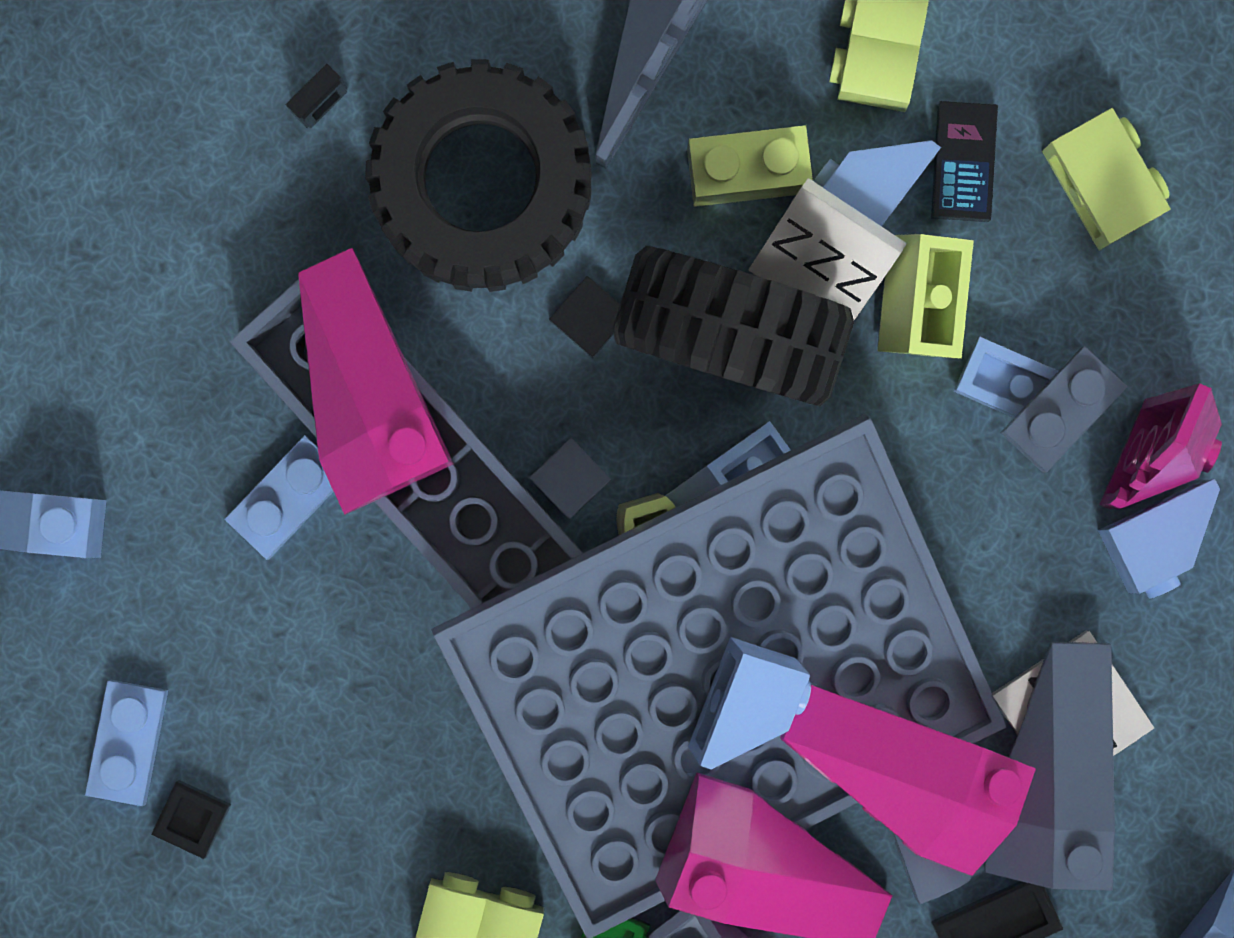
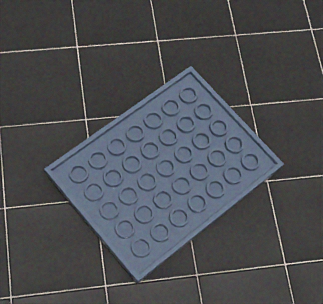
(609, 658)

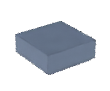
(570, 478)

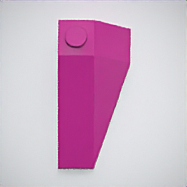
(365, 401)
(1166, 446)
(923, 785)
(761, 871)

